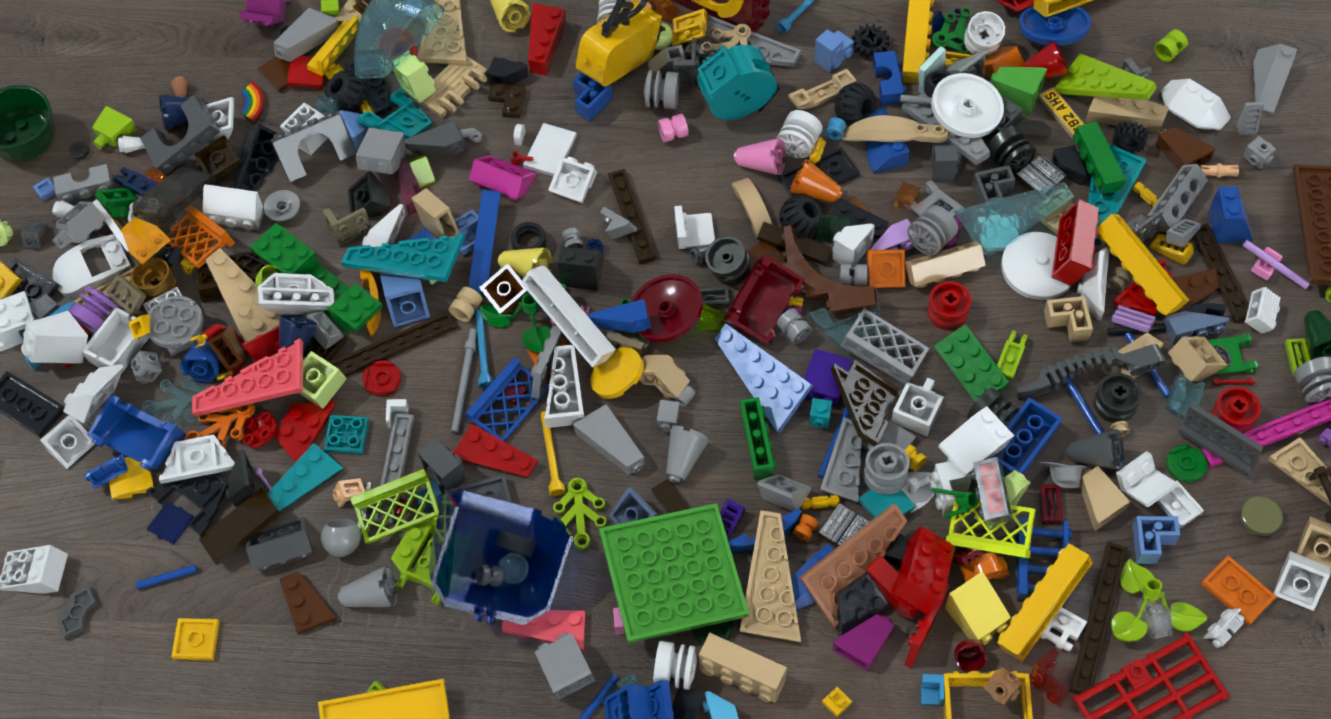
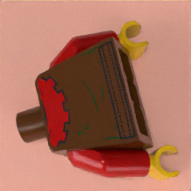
(226, 345)

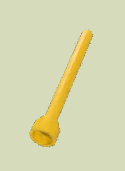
(556, 486)

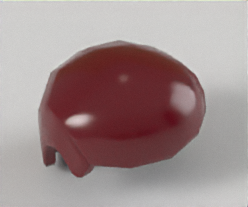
(970, 655)

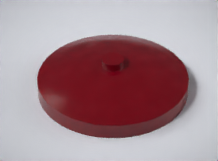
(672, 306)

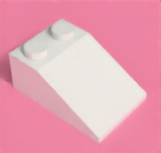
(976, 440)

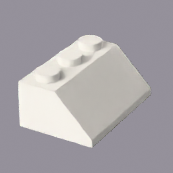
(233, 207)
(93, 392)

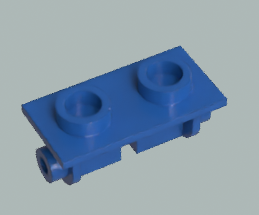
(107, 472)

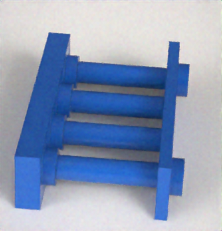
(1024, 569)

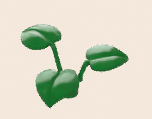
(532, 338)

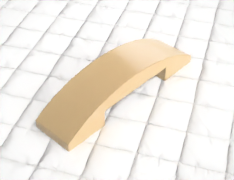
(821, 93)
(752, 203)

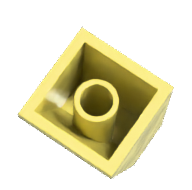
(978, 609)

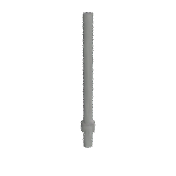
(470, 347)

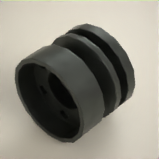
(1011, 149)
(993, 399)

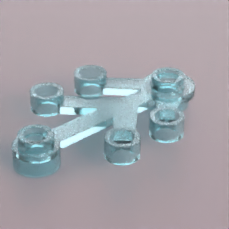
(181, 401)

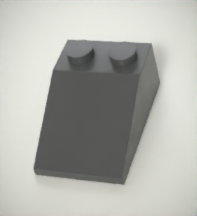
(440, 140)

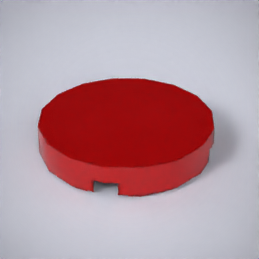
(381, 378)

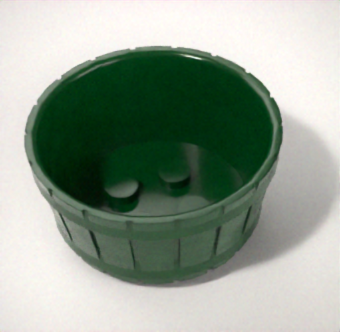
(24, 123)

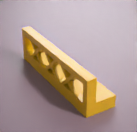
(334, 46)

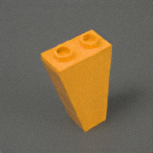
(143, 239)

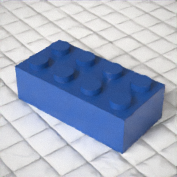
(1032, 431)

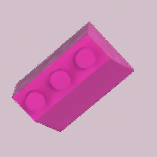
(501, 176)

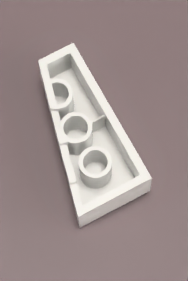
(564, 394)

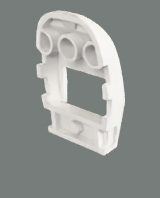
(73, 274)

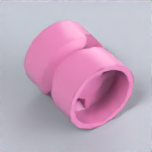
(675, 127)

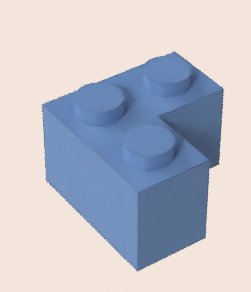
(832, 49)
(1151, 533)

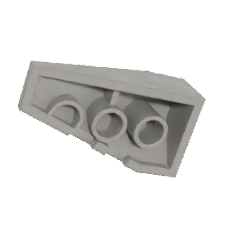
(1270, 74)

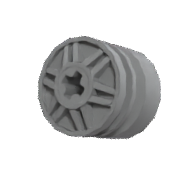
(662, 89)
(932, 230)
(1315, 380)

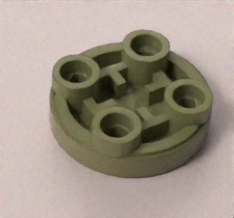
(1261, 516)

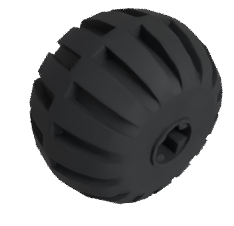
(347, 90)
(854, 103)
(801, 214)

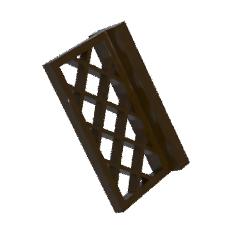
(210, 290)

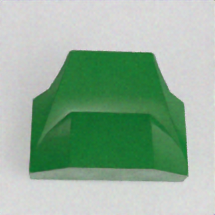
(116, 201)

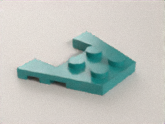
(405, 119)

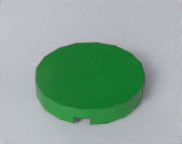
(1186, 464)

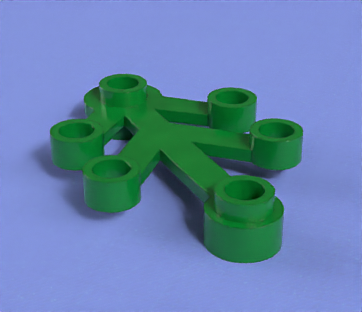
(958, 33)

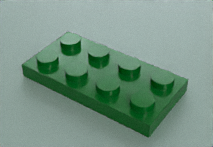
(971, 363)

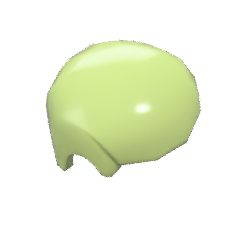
(664, 37)

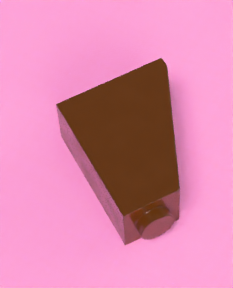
(1183, 148)

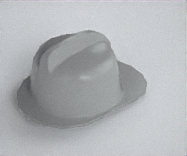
(1064, 475)

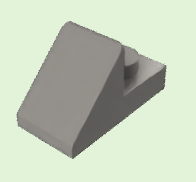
(618, 225)

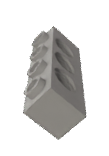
(1179, 196)

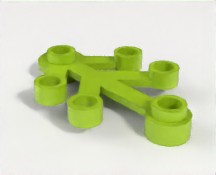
(579, 510)

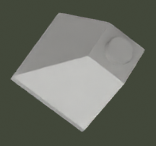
(970, 65)

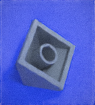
(631, 508)

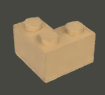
(1070, 313)
(664, 374)

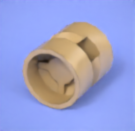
(464, 306)

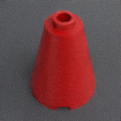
(1050, 59)

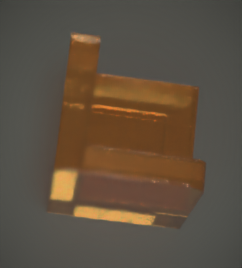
(907, 194)

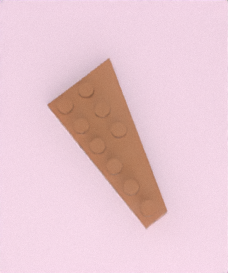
(851, 560)

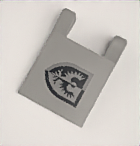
(936, 198)

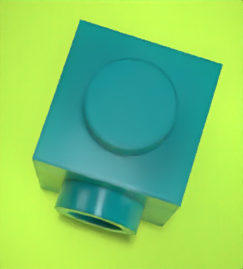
(820, 413)

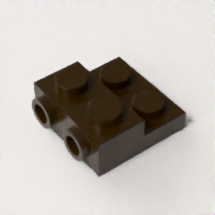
(217, 159)

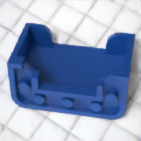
(134, 433)

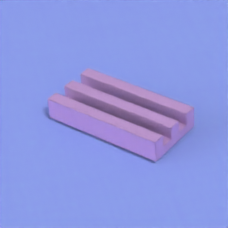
(1133, 319)

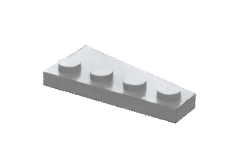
(545, 360)
(844, 464)

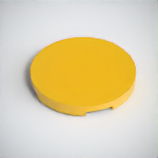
(617, 373)

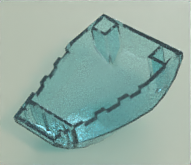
(389, 32)

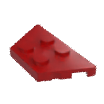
(1135, 298)
(302, 427)

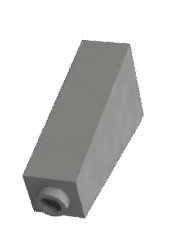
(305, 34)
(609, 438)

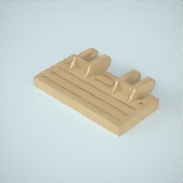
(452, 85)

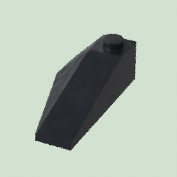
(256, 158)

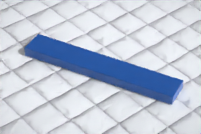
(484, 239)

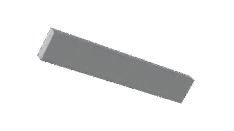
(395, 458)

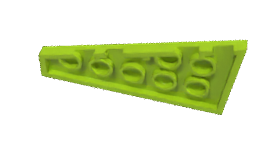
(1100, 79)

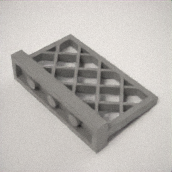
(878, 356)

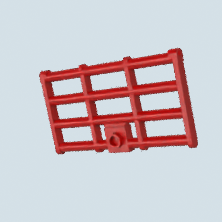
(1141, 682)

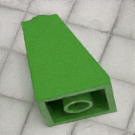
(1020, 85)

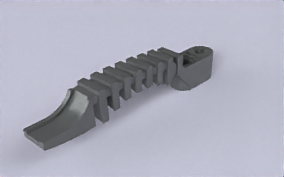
(1135, 361)

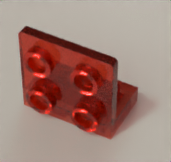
(1044, 680)

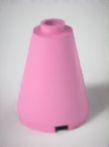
(762, 156)

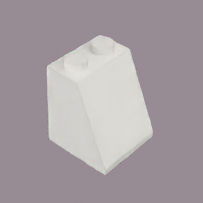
(54, 340)

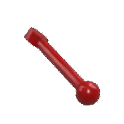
(1217, 381)

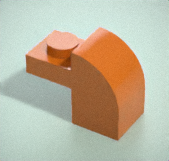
(988, 564)

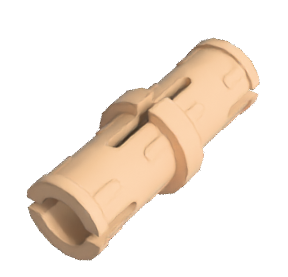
(1220, 170)

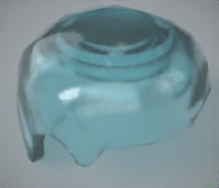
(514, 568)

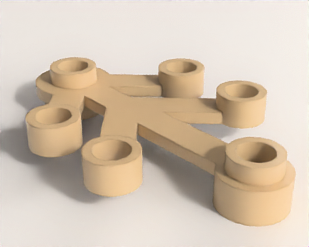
(737, 36)

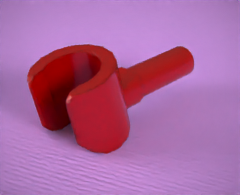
(518, 158)

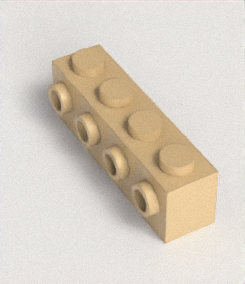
(945, 264)

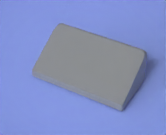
(326, 332)

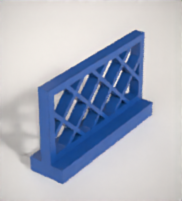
(492, 394)

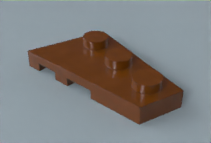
(1197, 286)
(304, 604)

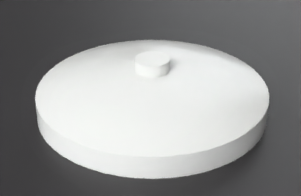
(967, 105)
(1029, 266)

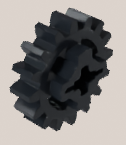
(870, 40)

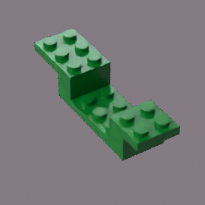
(351, 305)

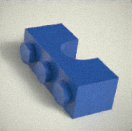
(887, 65)

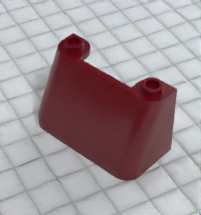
(763, 299)

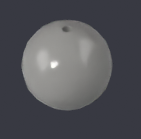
(340, 537)

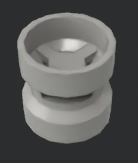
(572, 238)

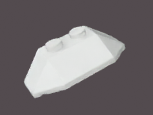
(1195, 104)
(1094, 283)
(294, 294)

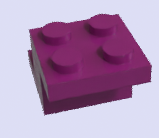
(264, 12)

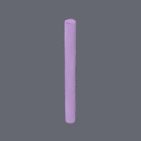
(1276, 264)

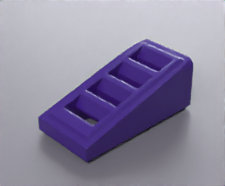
(736, 508)

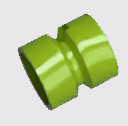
(1171, 45)

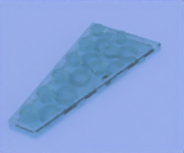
(1006, 218)

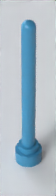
(784, 25)
(485, 379)

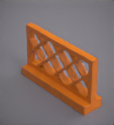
(206, 228)

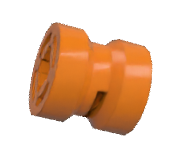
(804, 529)

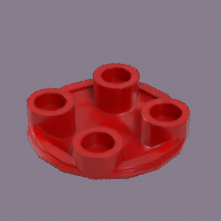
(259, 430)

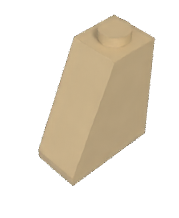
(1101, 497)

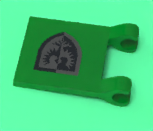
(1229, 351)

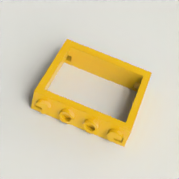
(976, 679)

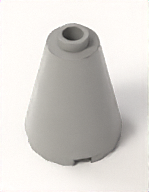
(683, 452)
(370, 590)

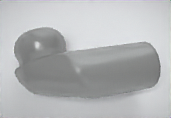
(472, 134)

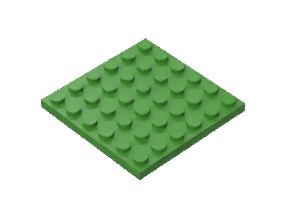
(673, 573)

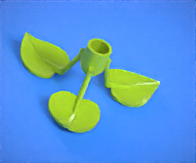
(1136, 579)

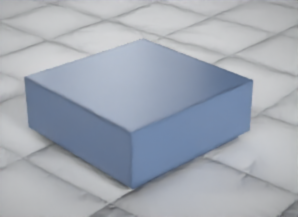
(45, 189)

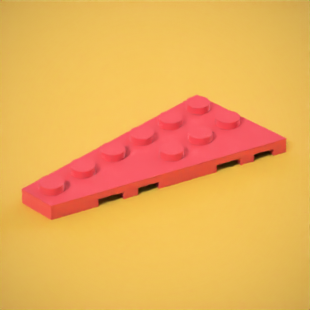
(258, 382)

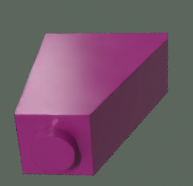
(865, 641)

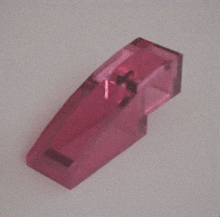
(408, 186)

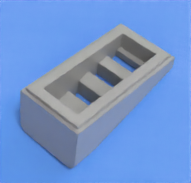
(1250, 120)
(1182, 232)

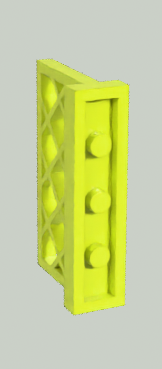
(993, 544)

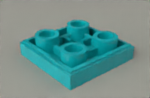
(346, 434)
(877, 503)

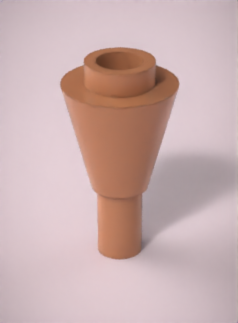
(180, 86)

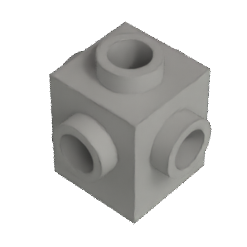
(1259, 153)
(146, 366)

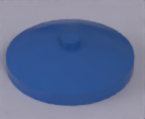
(1062, 27)

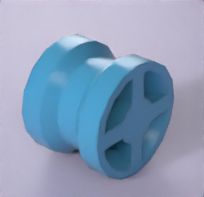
(835, 128)

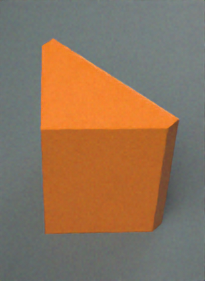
(1004, 57)

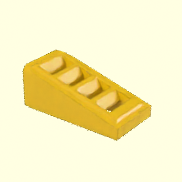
(1181, 255)

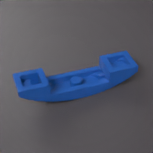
(744, 545)

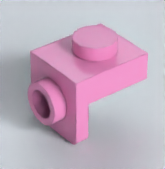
(1262, 268)

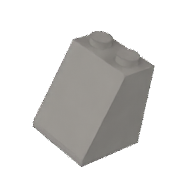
(381, 151)
(564, 665)

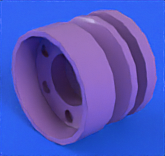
(93, 309)

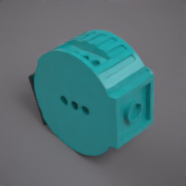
(736, 82)

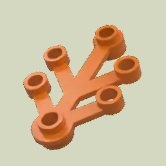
(223, 423)

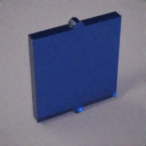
(170, 523)

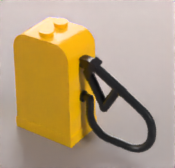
(619, 42)

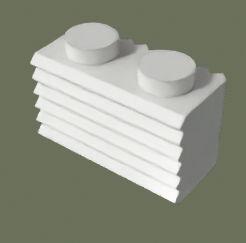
(1263, 310)

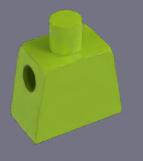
(112, 126)

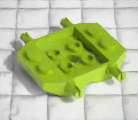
(407, 552)

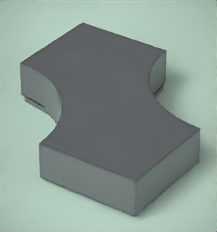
(73, 621)

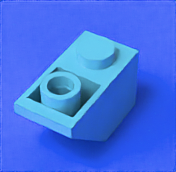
(718, 707)

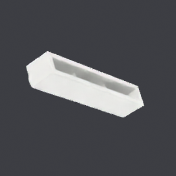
(568, 316)

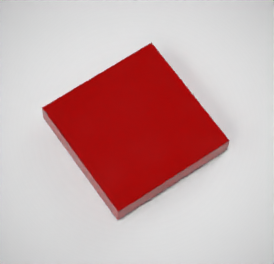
(302, 77)

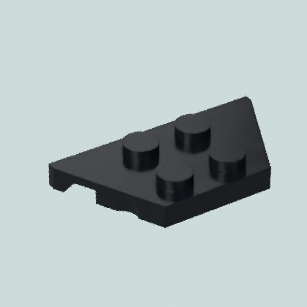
(859, 603)

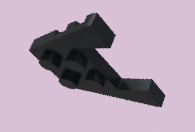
(202, 491)

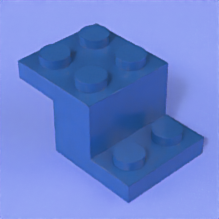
(640, 702)

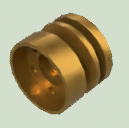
(153, 278)

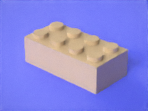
(742, 668)

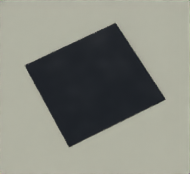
(687, 703)

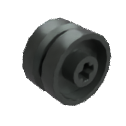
(728, 260)
(1117, 397)

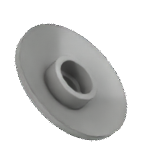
(278, 201)

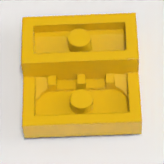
(689, 26)
(131, 482)

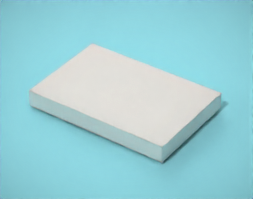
(549, 148)

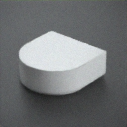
(519, 133)

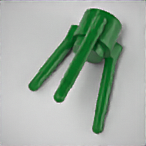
(964, 499)

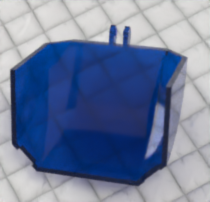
(467, 538)

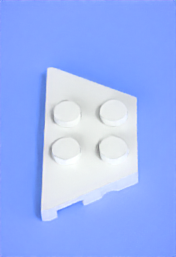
(196, 458)

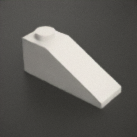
(386, 229)

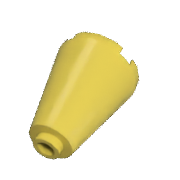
(511, 14)
(525, 259)

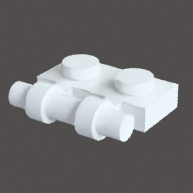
(1066, 623)

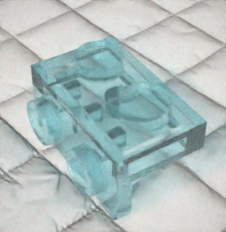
(1183, 395)

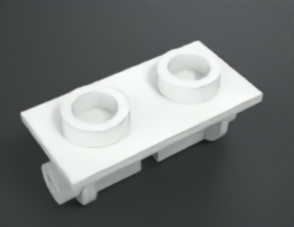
(1230, 621)

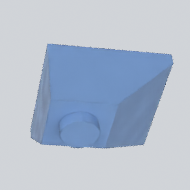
(355, 130)

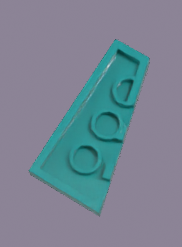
(306, 474)

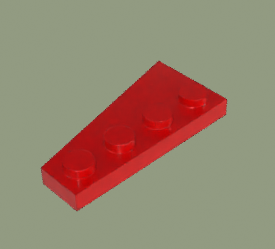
(489, 451)

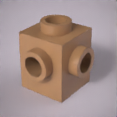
(1003, 686)

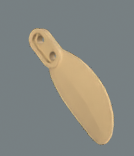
(894, 129)

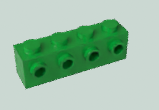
(1098, 158)
(756, 438)

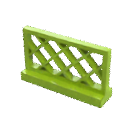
(387, 492)

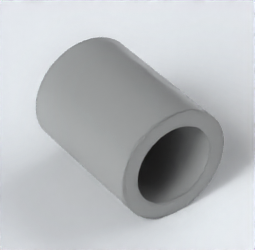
(685, 397)

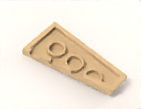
(1299, 462)

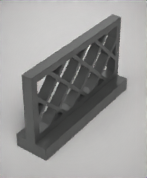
(1223, 447)

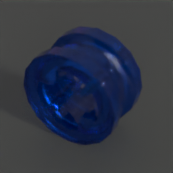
(595, 242)

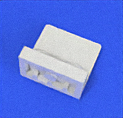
(693, 229)
(1143, 481)

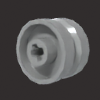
(886, 468)

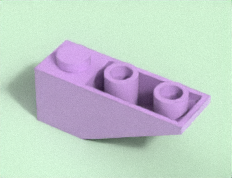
(894, 238)

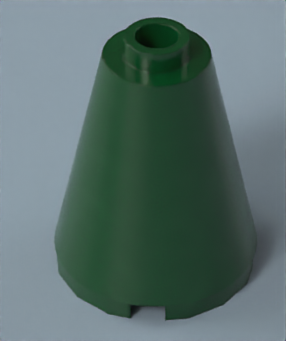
(1318, 334)

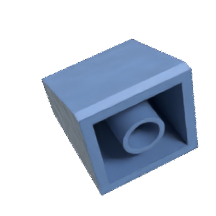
(404, 299)

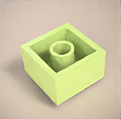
(414, 78)
(320, 380)

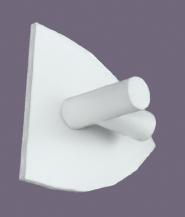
(918, 488)

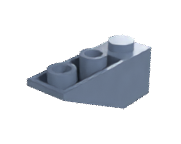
(1193, 325)

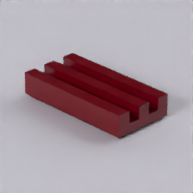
(1051, 519)
(965, 554)

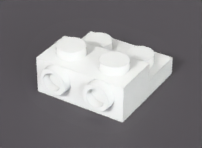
(572, 179)

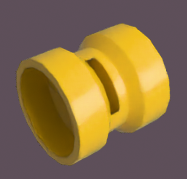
(916, 460)

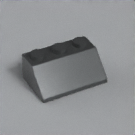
(279, 544)

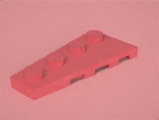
(550, 626)

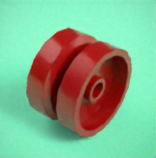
(949, 305)
(1237, 408)

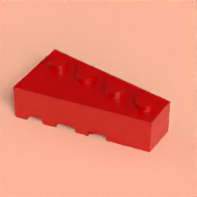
(545, 34)

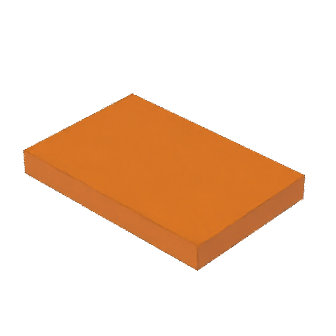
(1238, 589)

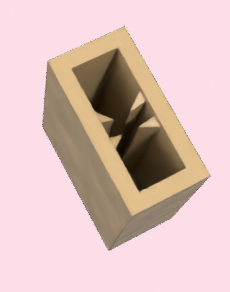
(435, 214)

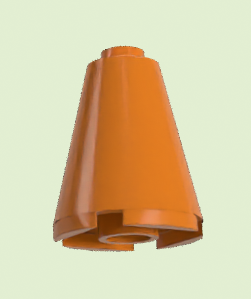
(815, 183)

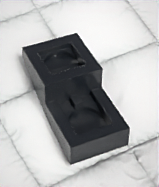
(1208, 308)

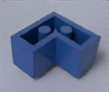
(591, 96)

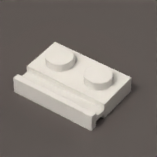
(1180, 504)

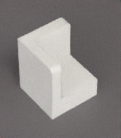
(395, 406)

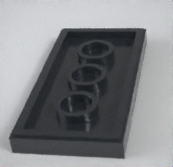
(834, 164)
(27, 405)

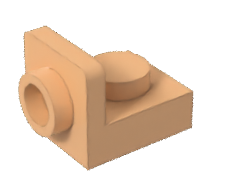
(346, 489)

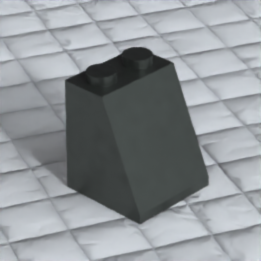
(580, 267)

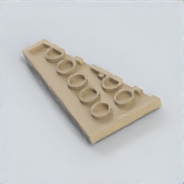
(446, 40)
(240, 297)
(770, 585)

